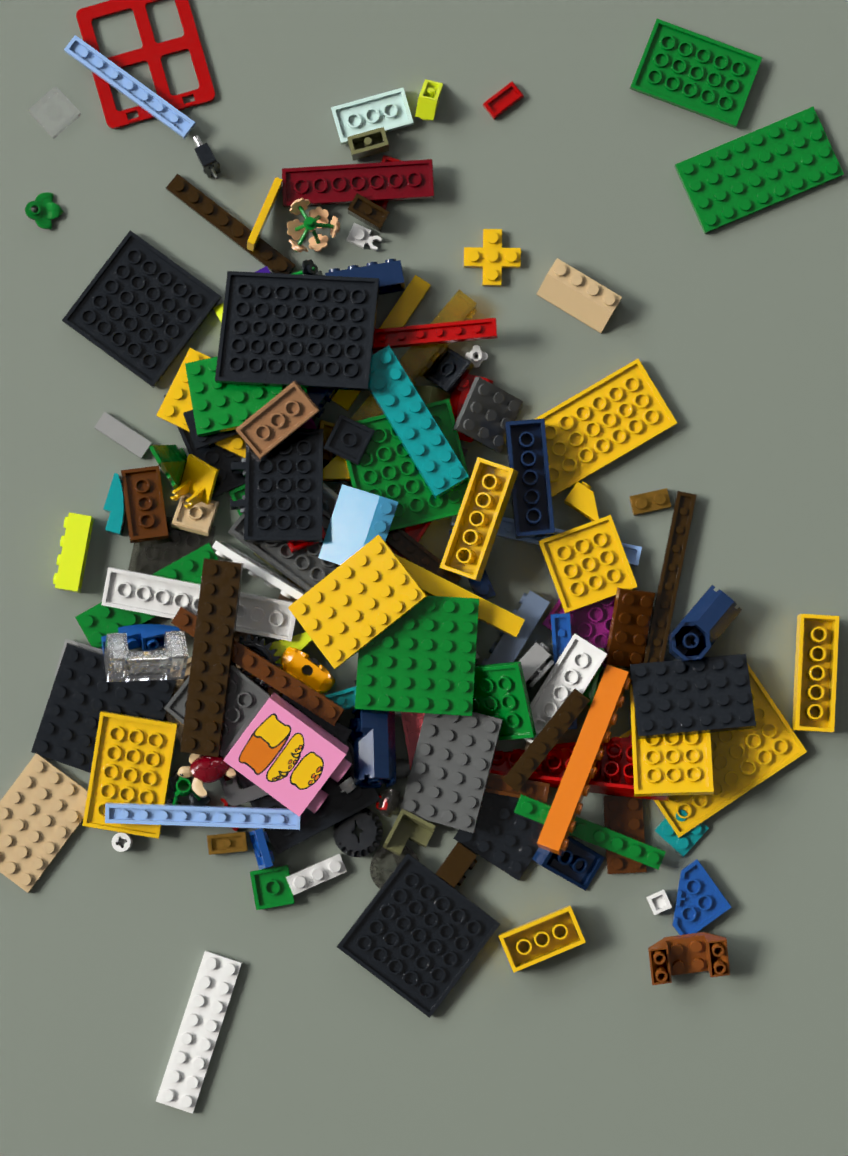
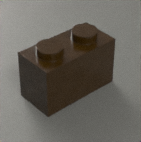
(456, 865)

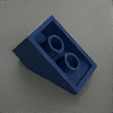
(575, 864)

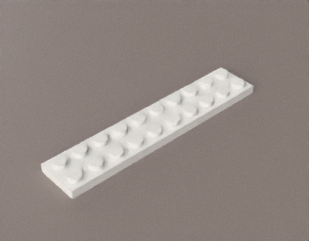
(165, 596)

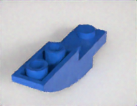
(144, 635)

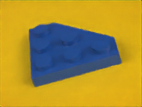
(697, 900)

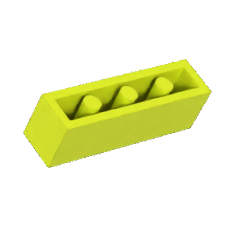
(74, 552)

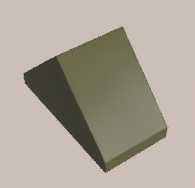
(431, 394)

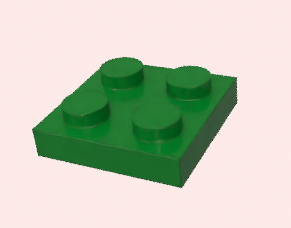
(271, 887)

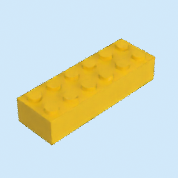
(479, 519)
(815, 673)

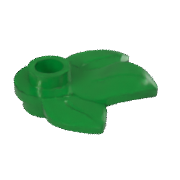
(46, 210)

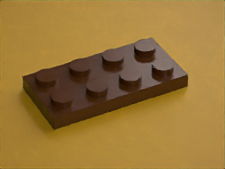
(144, 504)
(629, 627)
(626, 817)

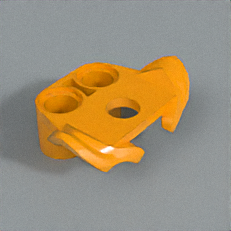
(293, 662)

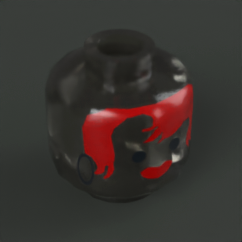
(389, 802)

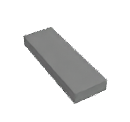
(123, 435)

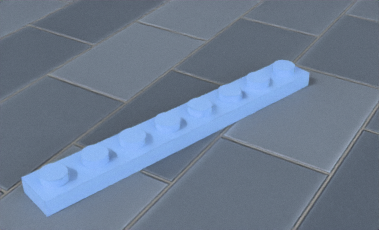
(129, 86)

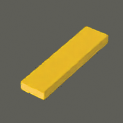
(264, 214)

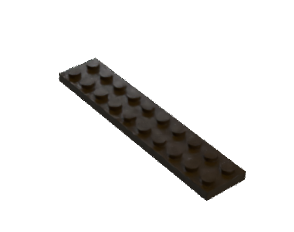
(211, 657)

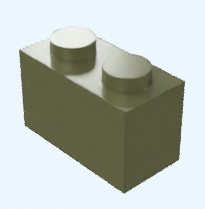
(368, 143)

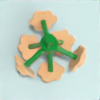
(317, 219)

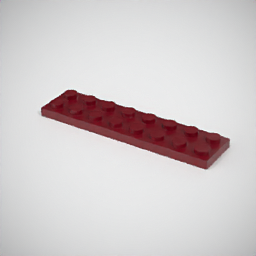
(371, 180)

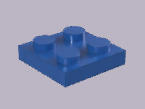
(259, 843)

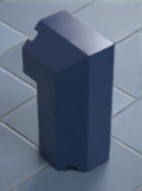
(702, 625)
(373, 747)

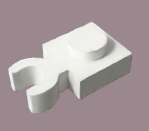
(361, 236)

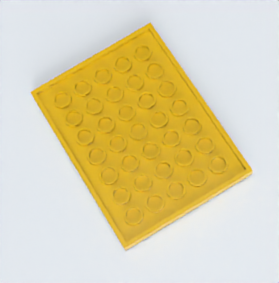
(738, 762)

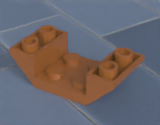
(688, 955)

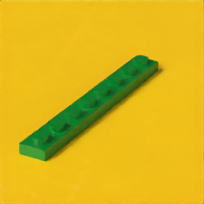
(596, 834)

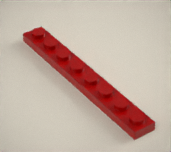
(435, 333)

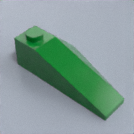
(171, 462)

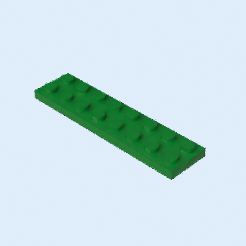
(105, 620)

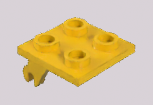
(197, 480)

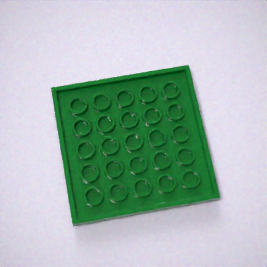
(393, 475)
(422, 660)

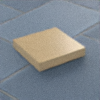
(197, 519)

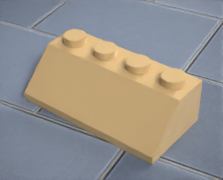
(579, 295)

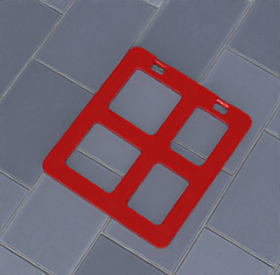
(151, 53)

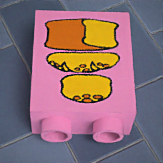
(289, 756)

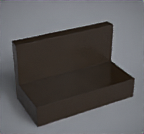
(368, 212)

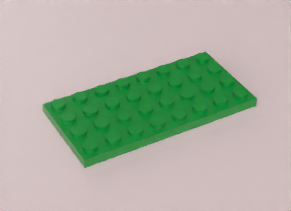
(759, 170)

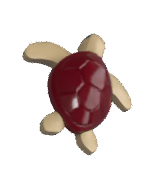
(205, 769)

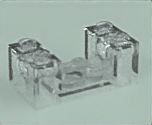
(145, 665)

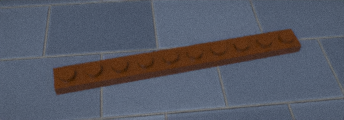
(271, 674)

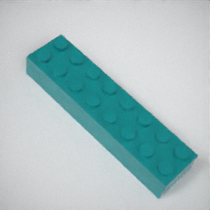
(414, 424)

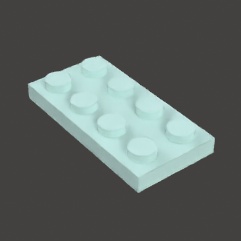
(377, 111)

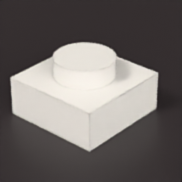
(658, 902)

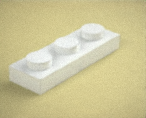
(316, 874)

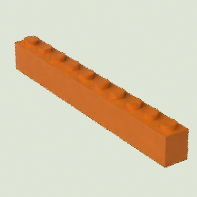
(584, 759)

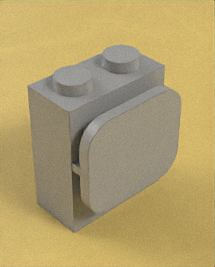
(535, 664)

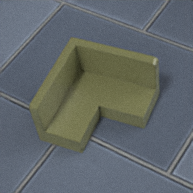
(408, 827)

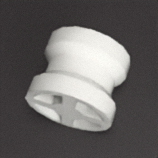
(120, 840)

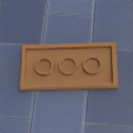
(277, 419)

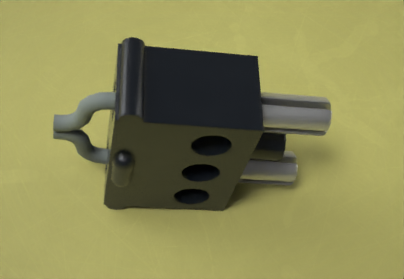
(206, 158)

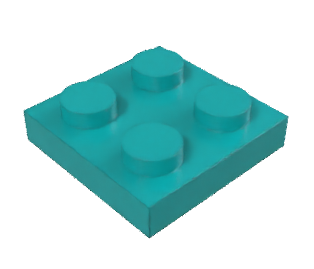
(686, 841)

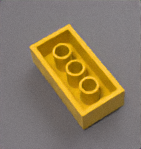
(541, 938)

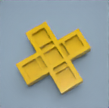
(492, 257)

